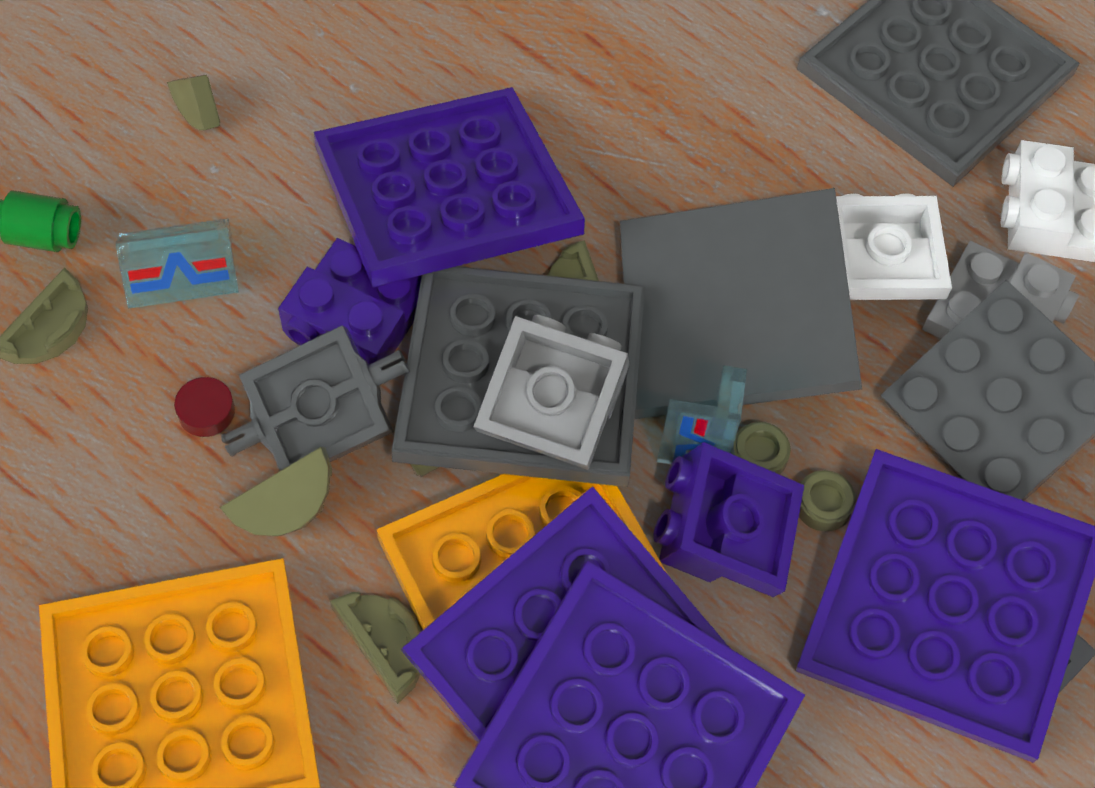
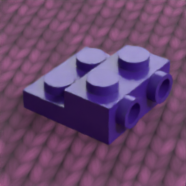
(343, 295)
(729, 520)

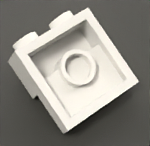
(1049, 202)
(893, 247)

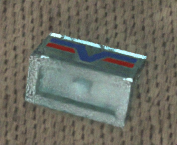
(177, 263)
(694, 423)

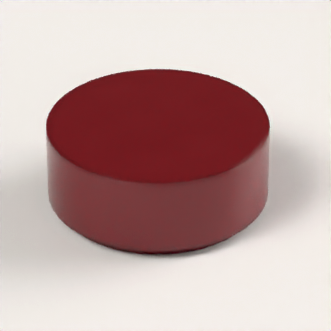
(204, 406)

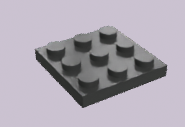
(1001, 396)

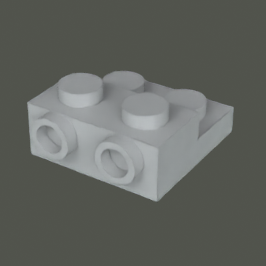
(984, 270)
(553, 390)

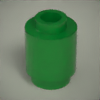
(39, 221)

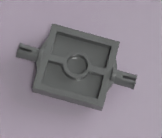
(316, 400)

